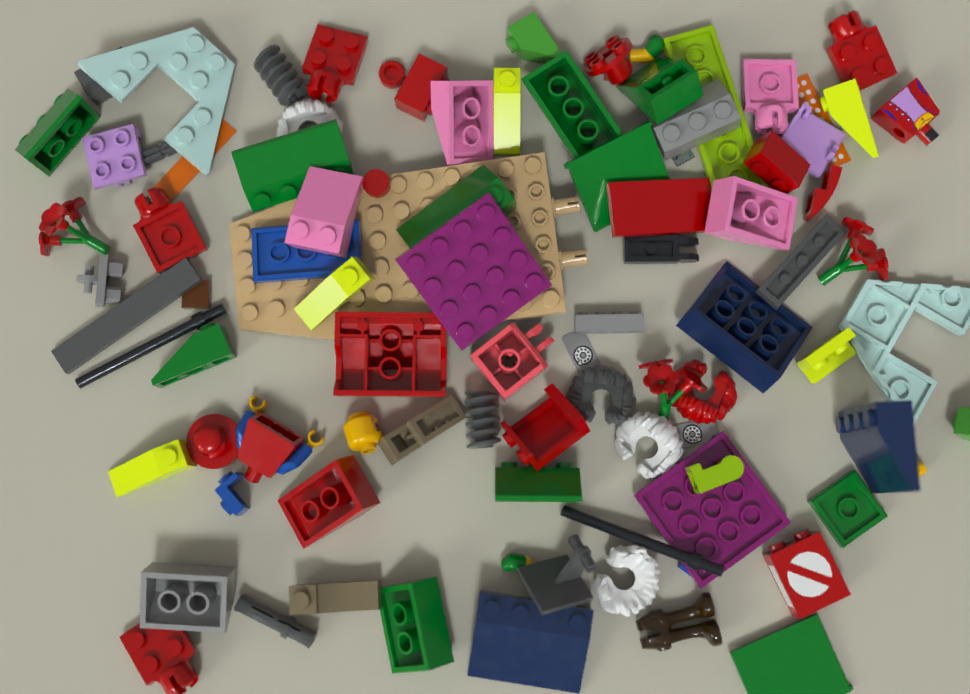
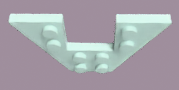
(191, 64)
(880, 316)

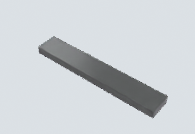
(126, 316)

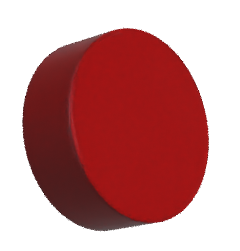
(392, 74)
(376, 183)

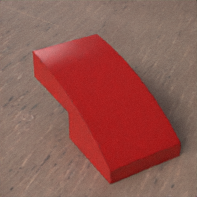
(819, 197)

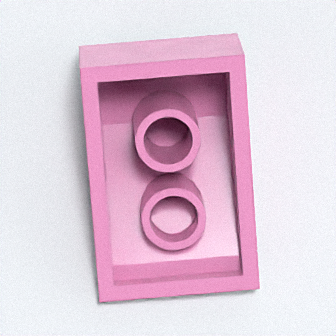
(464, 119)
(325, 212)
(750, 213)

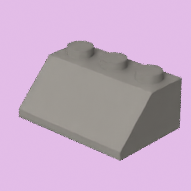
(698, 122)
(186, 597)

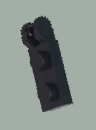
(658, 249)

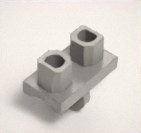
(104, 293)

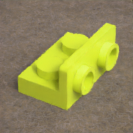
(828, 356)

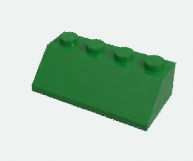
(571, 105)
(277, 167)
(455, 201)

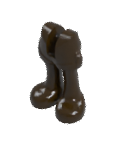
(657, 619)

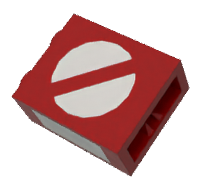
(806, 573)

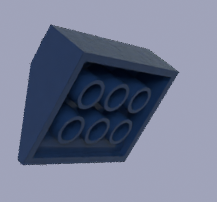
(744, 328)
(882, 444)
(529, 648)

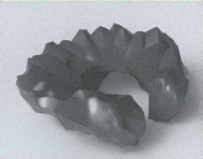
(607, 379)

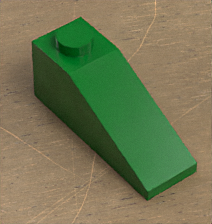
(200, 352)

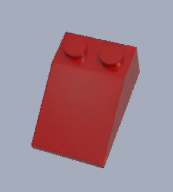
(328, 500)

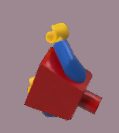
(269, 445)

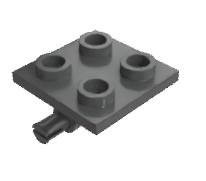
(558, 580)

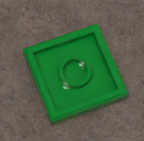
(847, 508)

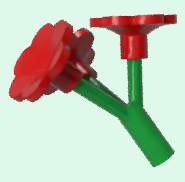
(55, 219)
(863, 250)
(662, 380)

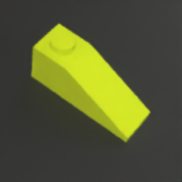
(506, 111)
(848, 111)
(334, 292)
(151, 467)

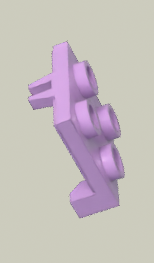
(813, 139)
(114, 156)

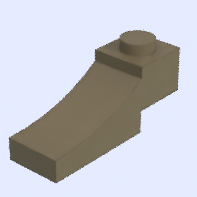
(421, 429)
(334, 597)

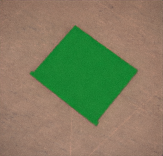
(621, 159)
(791, 662)

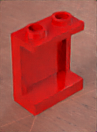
(546, 430)

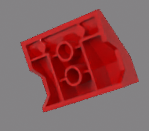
(390, 355)

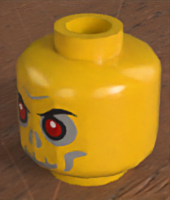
(362, 432)

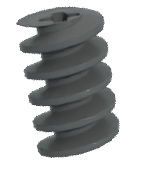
(279, 76)
(482, 419)

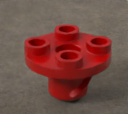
(611, 61)
(212, 441)

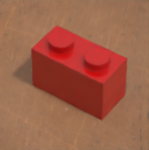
(415, 91)
(776, 163)

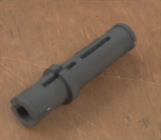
(286, 626)

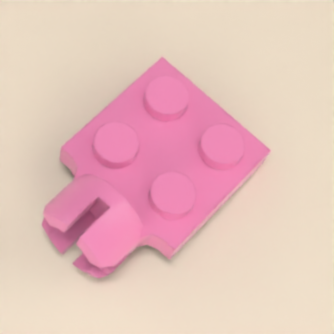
(770, 92)

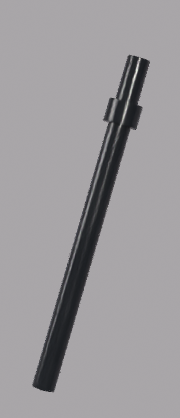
(197, 321)
(694, 559)

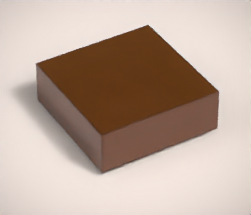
(198, 297)

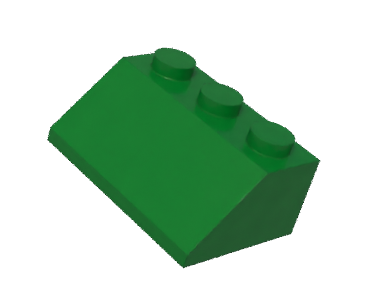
(58, 132)
(544, 485)
(415, 626)

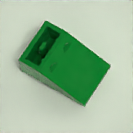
(663, 88)

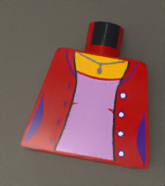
(909, 114)

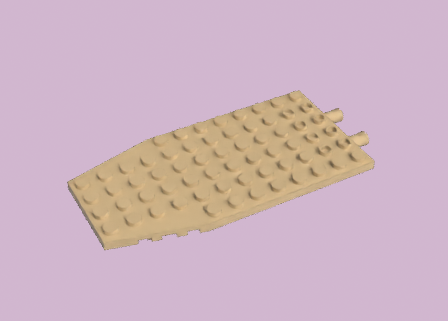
(272, 304)

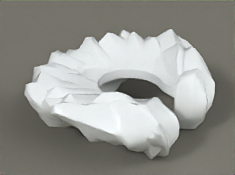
(306, 111)
(661, 431)
(644, 587)

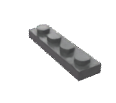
(801, 262)

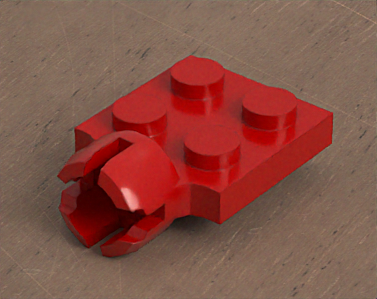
(859, 51)
(333, 61)
(166, 230)
(162, 657)

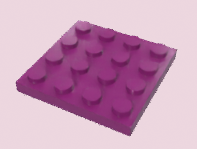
(473, 271)
(717, 523)

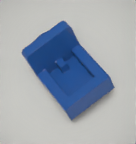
(231, 500)

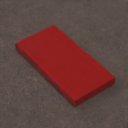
(658, 206)

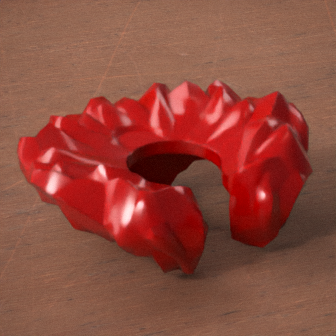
(706, 410)

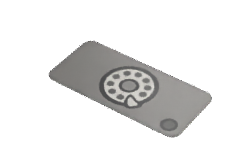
(580, 351)
(696, 434)

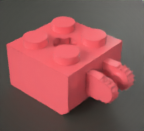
(516, 345)

